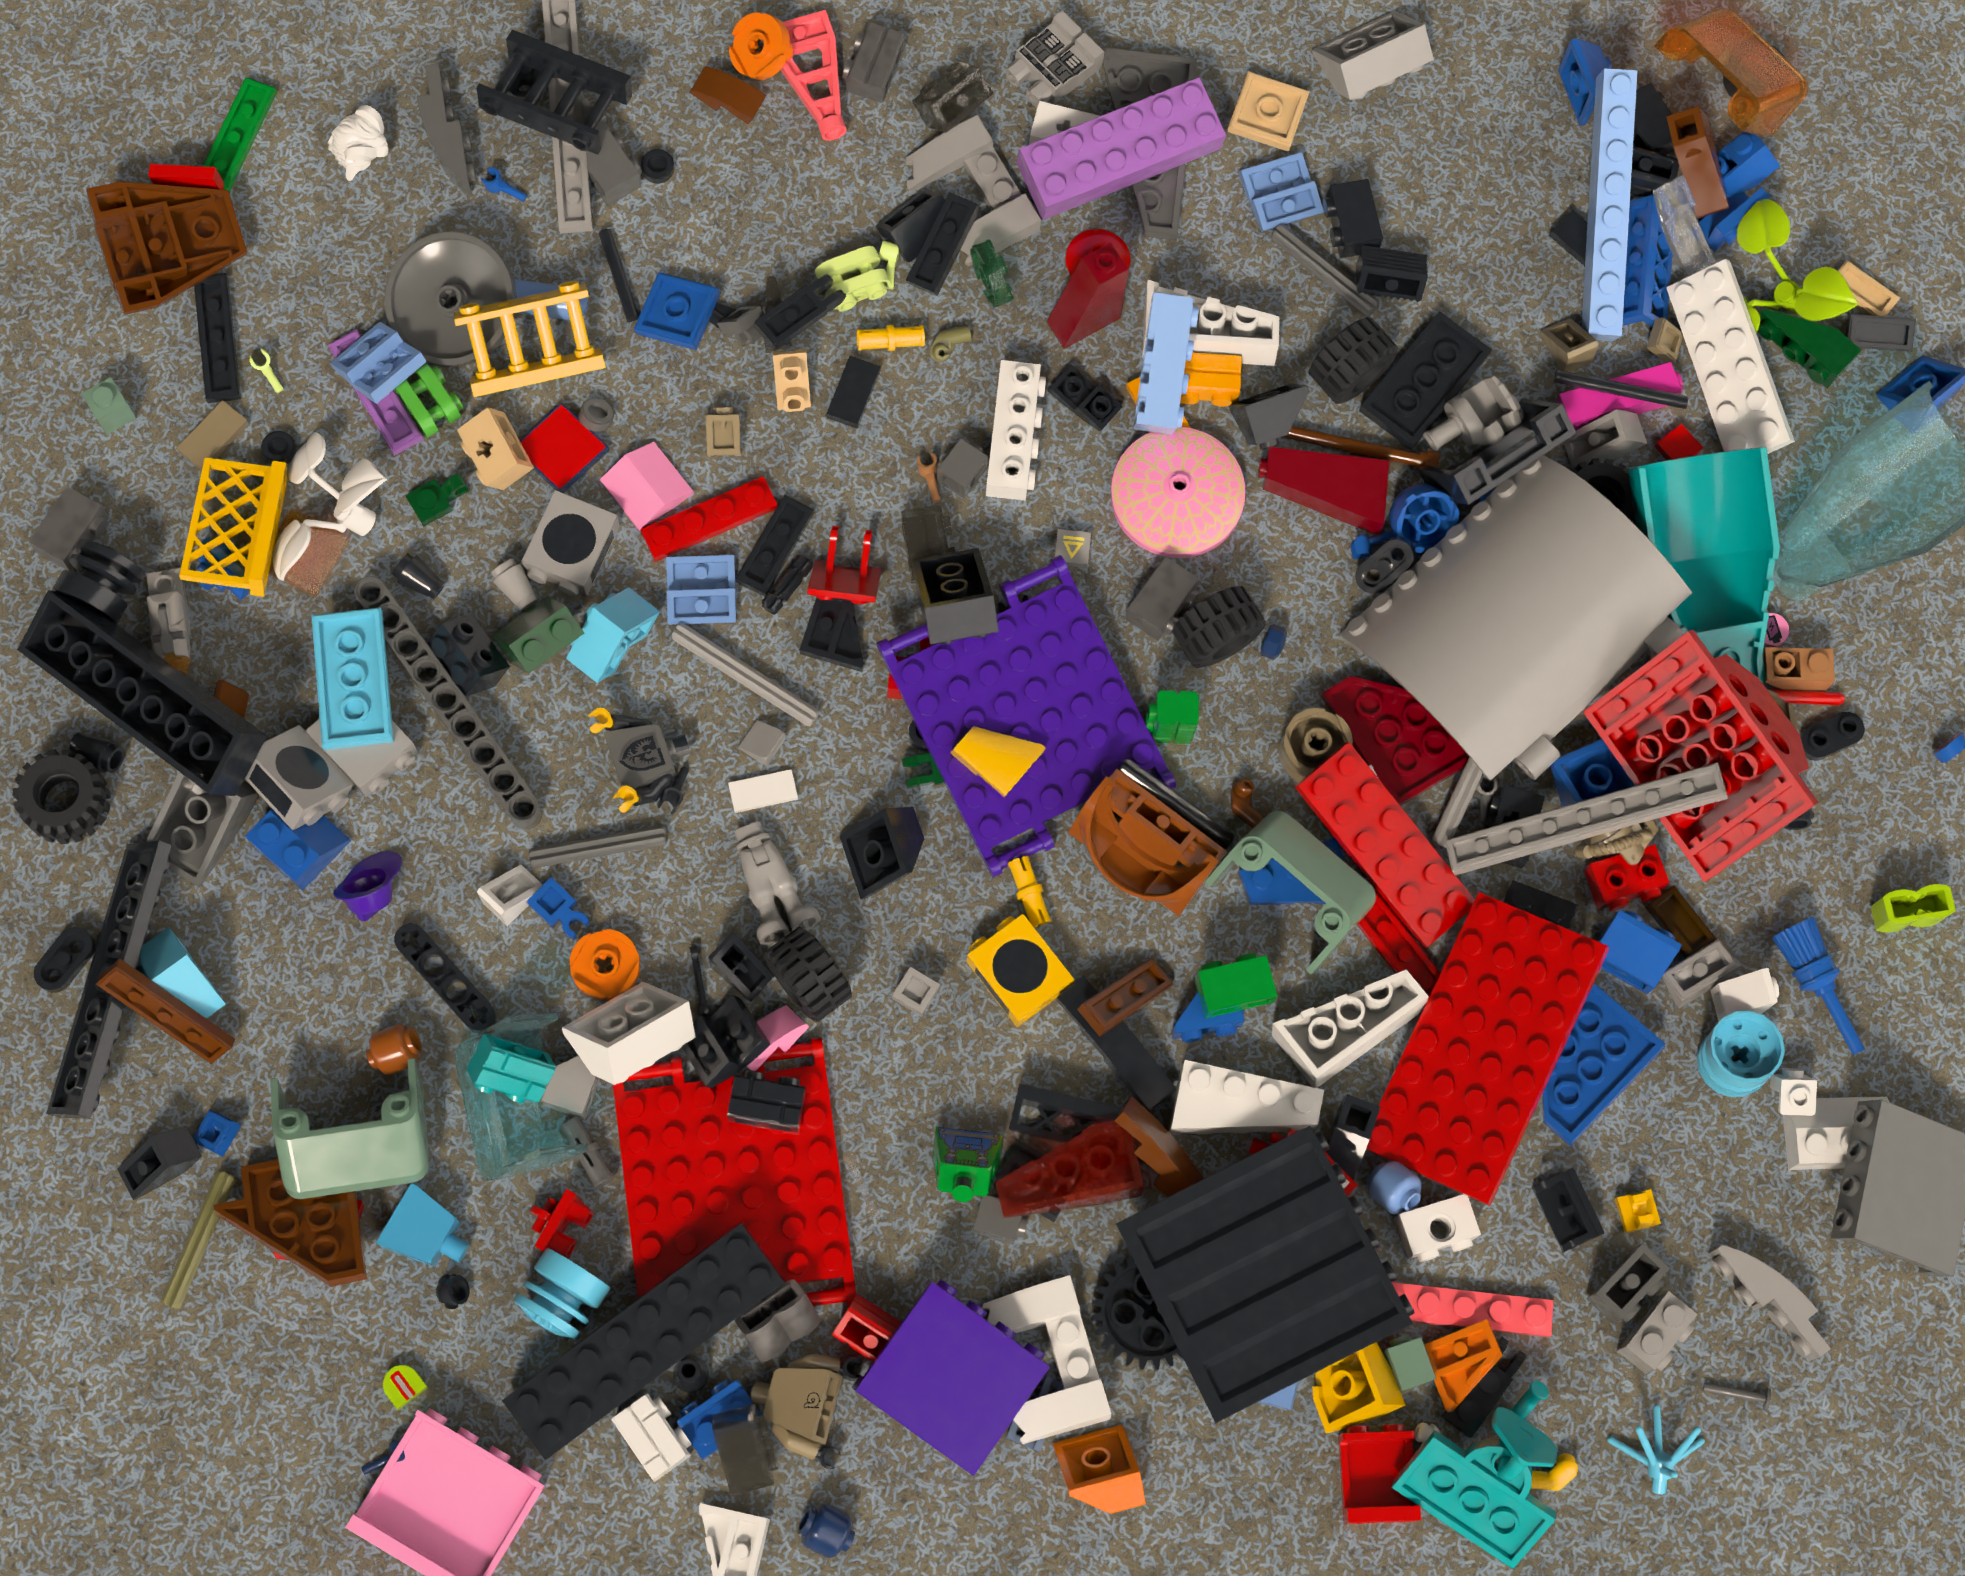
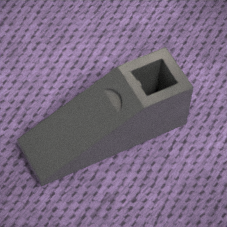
(611, 170)

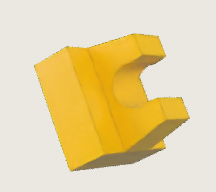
(1637, 1211)

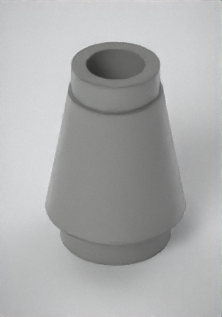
(514, 584)

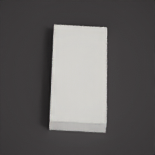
(763, 791)

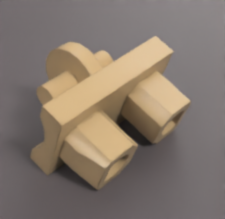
(791, 380)

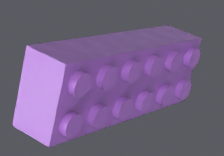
(1120, 148)

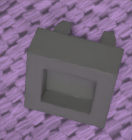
(742, 324)

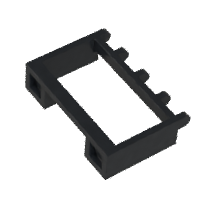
(1472, 478)

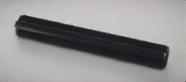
(1177, 803)

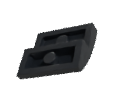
(725, 1042)

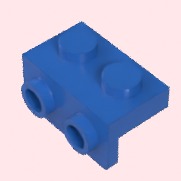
(1723, 225)

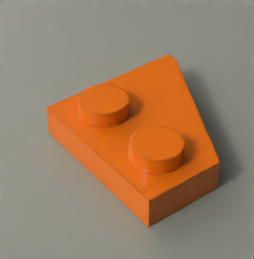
(1462, 1361)

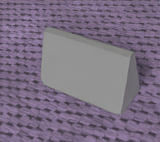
(1699, 973)

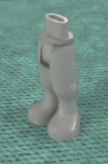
(767, 878)

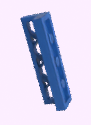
(1643, 262)

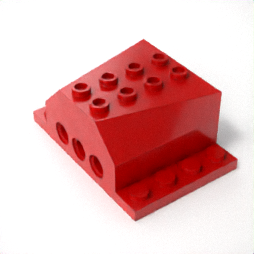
(1703, 711)

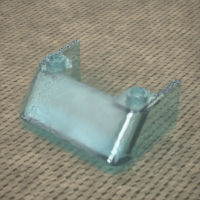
(507, 1133)

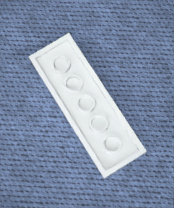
(1729, 360)

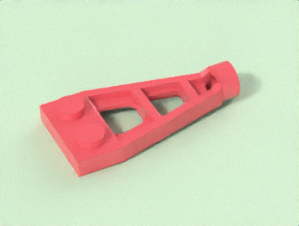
(805, 35)

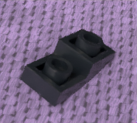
(1084, 399)

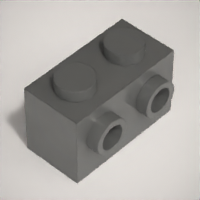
(1628, 1283)

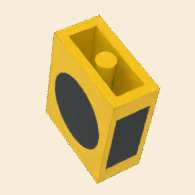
(1018, 969)

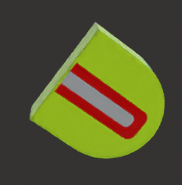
(403, 1385)

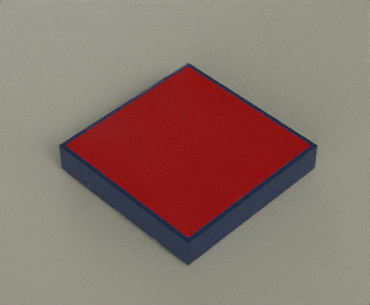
(562, 448)

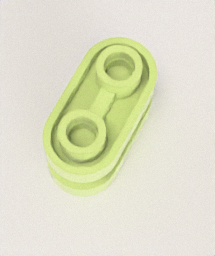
(869, 284)

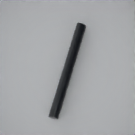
(1620, 389)

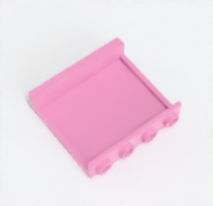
(447, 1502)

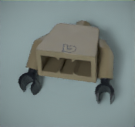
(803, 1402)

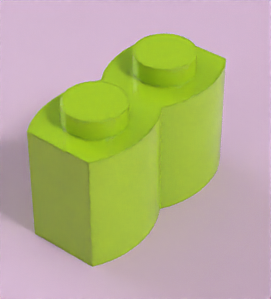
(1918, 909)

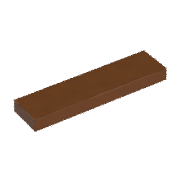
(165, 1011)

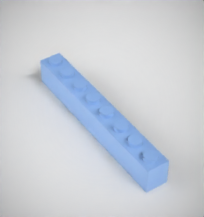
(1609, 203)

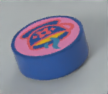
(1950, 748)

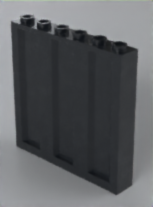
(1265, 1273)

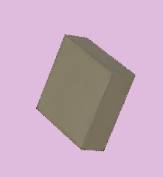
(1665, 340)

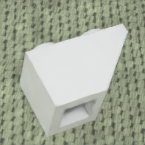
(1747, 992)

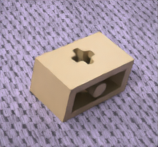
(494, 449)

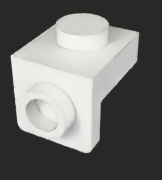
(1795, 1091)

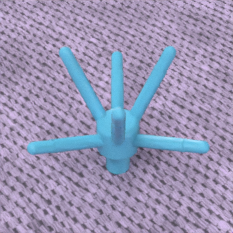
(1660, 1463)

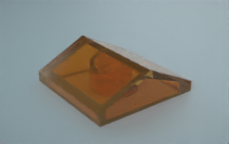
(317, 560)

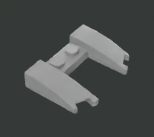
(971, 146)

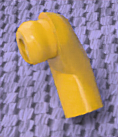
(1558, 1476)

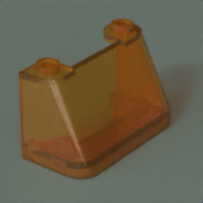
(1765, 79)

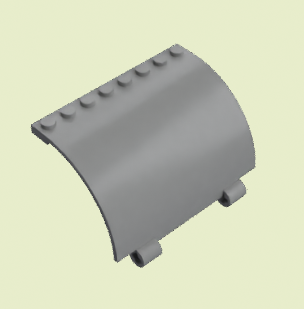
(1523, 616)

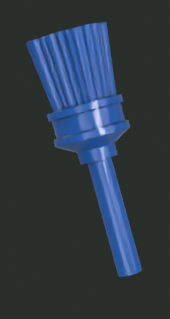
(1816, 972)

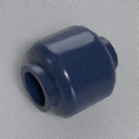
(826, 1530)

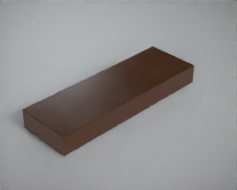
(1125, 996)

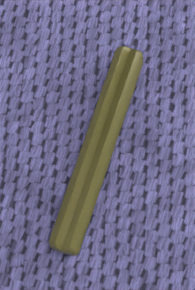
(197, 1241)

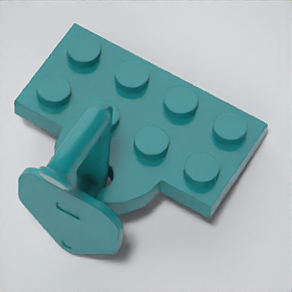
(1476, 1494)

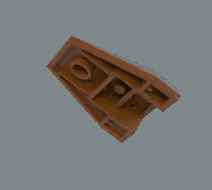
(162, 239)

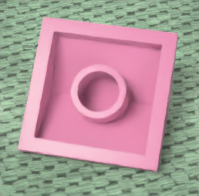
(646, 485)

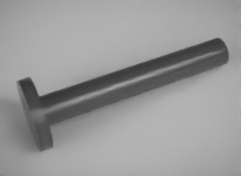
(1738, 1393)

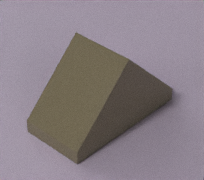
(1570, 345)

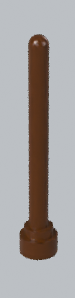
(1427, 458)

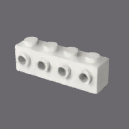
(1013, 430)

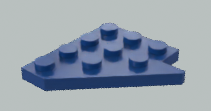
(1596, 1065)

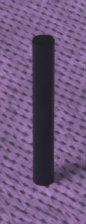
(618, 275)

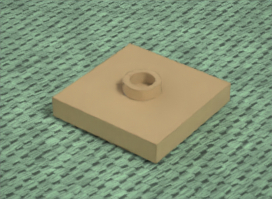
(1268, 111)

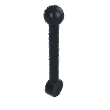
(704, 1009)

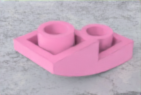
(782, 1030)

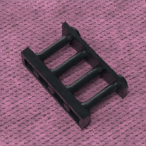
(560, 64)

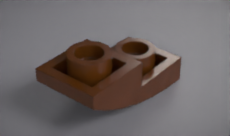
(724, 90)

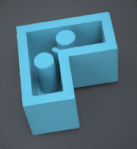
(610, 632)
(173, 969)

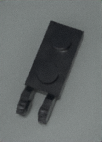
(797, 313)
(1484, 1396)

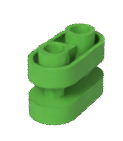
(446, 404)

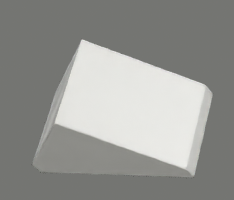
(508, 893)

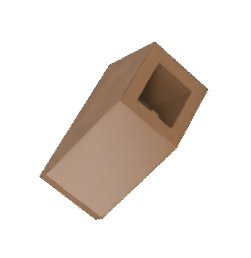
(1799, 668)

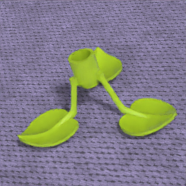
(1824, 289)

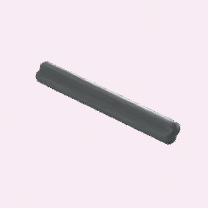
(1324, 269)
(597, 846)

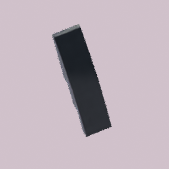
(1120, 1050)

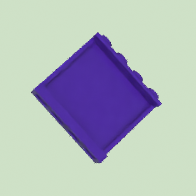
(952, 1376)

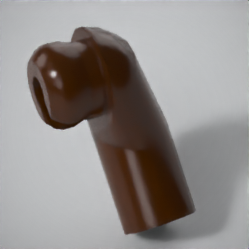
(1242, 802)

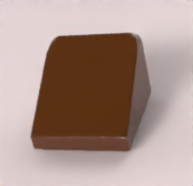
(232, 697)

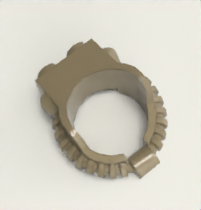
(1627, 841)

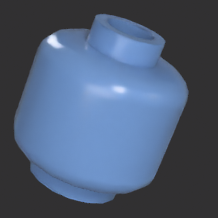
(1394, 1187)

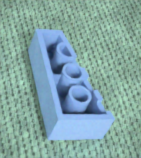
(1164, 363)

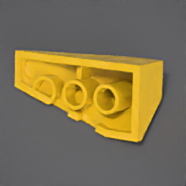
(1356, 1390)

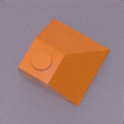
(1101, 1469)

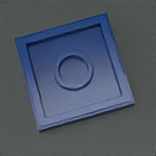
(677, 311)

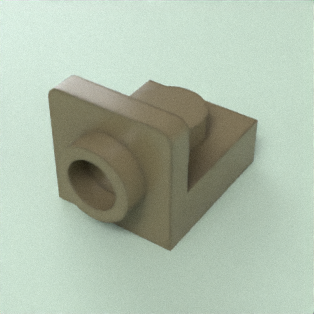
(723, 431)

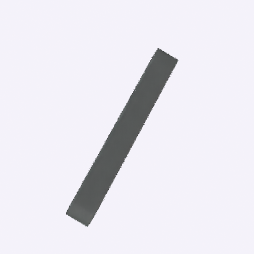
(455, 716)

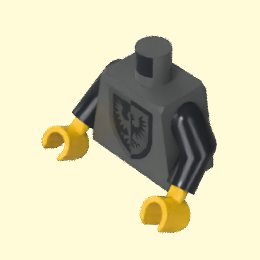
(639, 756)

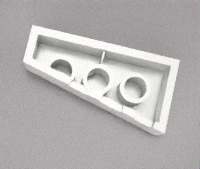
(1226, 328)
(1339, 1032)
(1238, 1102)

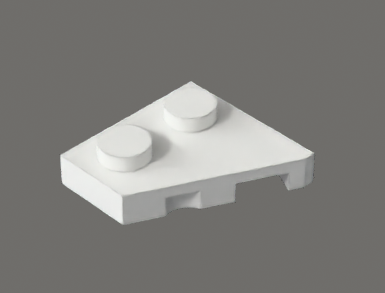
(733, 1540)

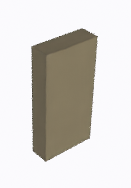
(212, 435)

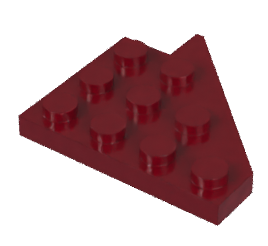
(1396, 736)

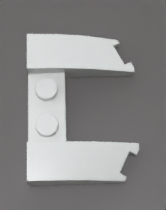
(1083, 1397)

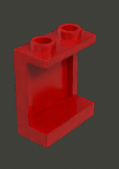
(1367, 1472)

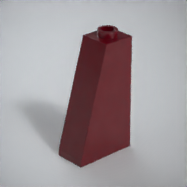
(1091, 296)
(1331, 484)

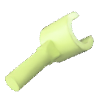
(890, 253)
(268, 372)

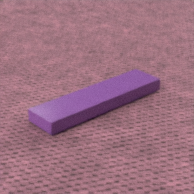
(389, 413)

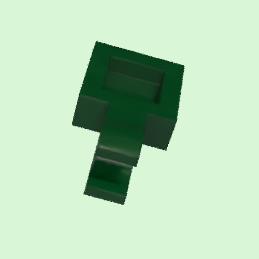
(432, 501)

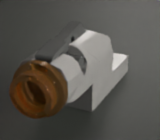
(169, 618)

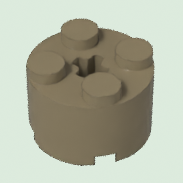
(1314, 727)

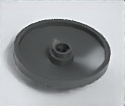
(428, 281)

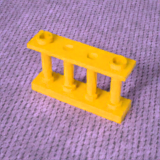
(520, 371)

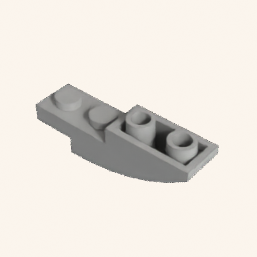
(1761, 1286)

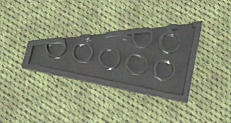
(1132, 78)

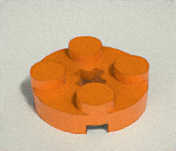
(776, 47)
(599, 946)

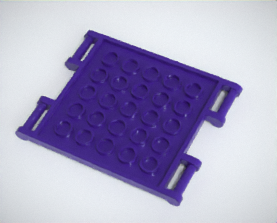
(1032, 680)

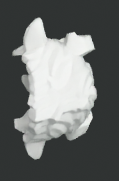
(358, 140)

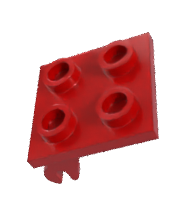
(842, 582)

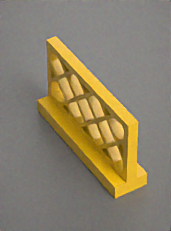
(262, 536)

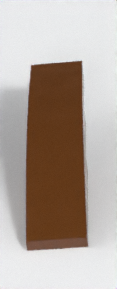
(1158, 1149)

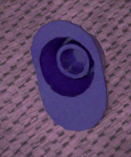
(369, 884)

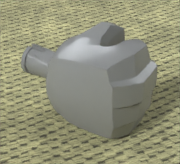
(1478, 416)

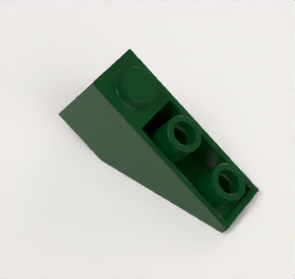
(1814, 346)

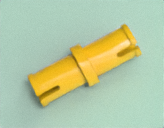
(890, 337)
(1029, 891)

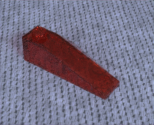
(1082, 1172)

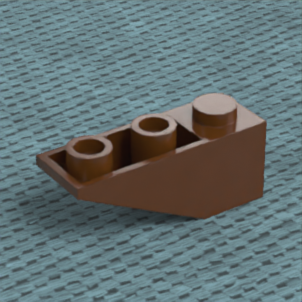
(1698, 160)

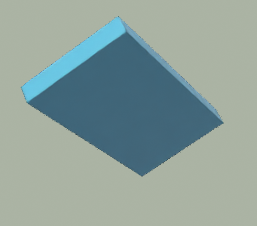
(352, 679)

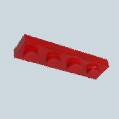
(709, 519)

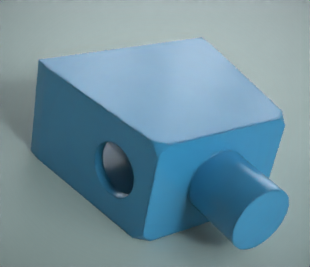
(422, 1230)

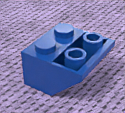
(1637, 950)

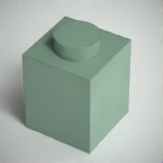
(108, 405)
(1409, 1362)

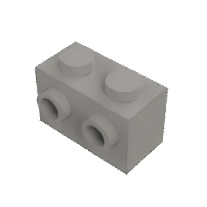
(1657, 1333)

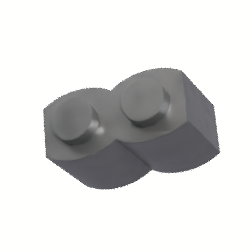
(778, 1320)

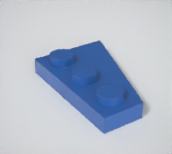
(1277, 885)

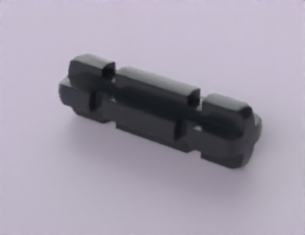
(787, 584)

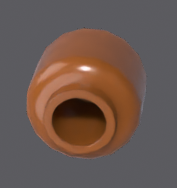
(392, 1048)

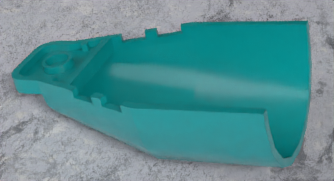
(1721, 537)

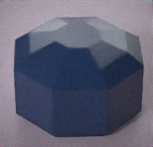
(1274, 642)

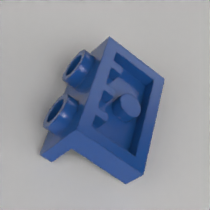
(697, 1417)

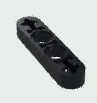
(442, 980)

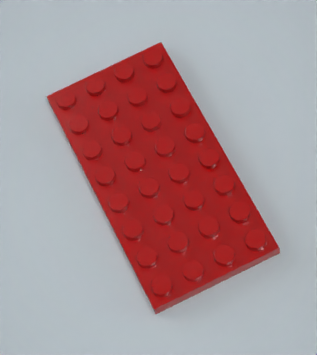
(1485, 1047)

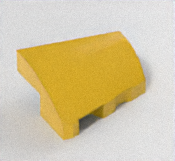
(997, 757)

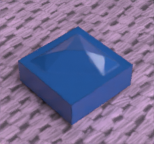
(216, 1132)

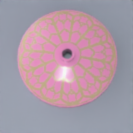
(1171, 519)

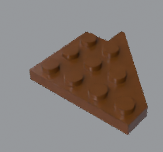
(310, 1232)

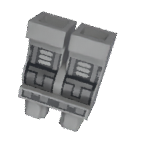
(1055, 61)

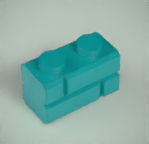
(510, 1069)

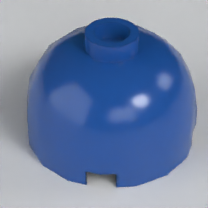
(1423, 515)

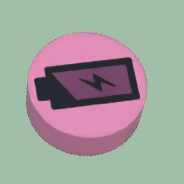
(1776, 631)

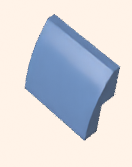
(1281, 191)
(378, 362)
(701, 589)

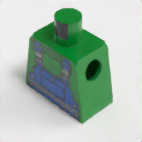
(965, 1161)

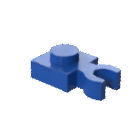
(555, 905)

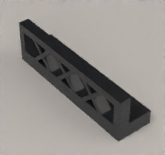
(1059, 1104)

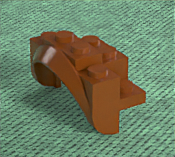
(1145, 845)

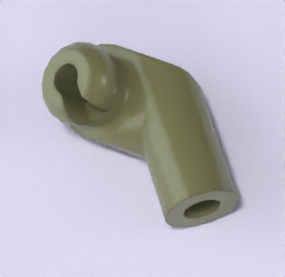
(946, 341)

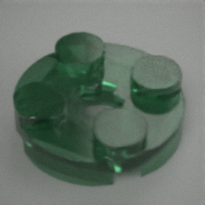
(991, 270)

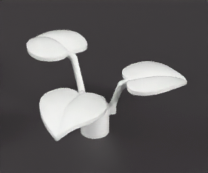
(350, 514)

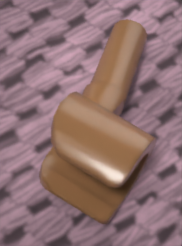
(929, 473)

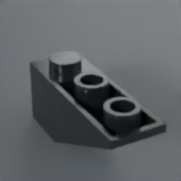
(1351, 1133)

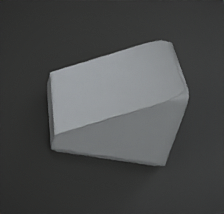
(762, 742)

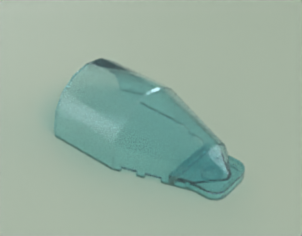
(1878, 501)

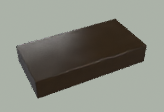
(1680, 919)

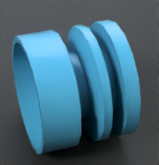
(1752, 1039)
(561, 1295)

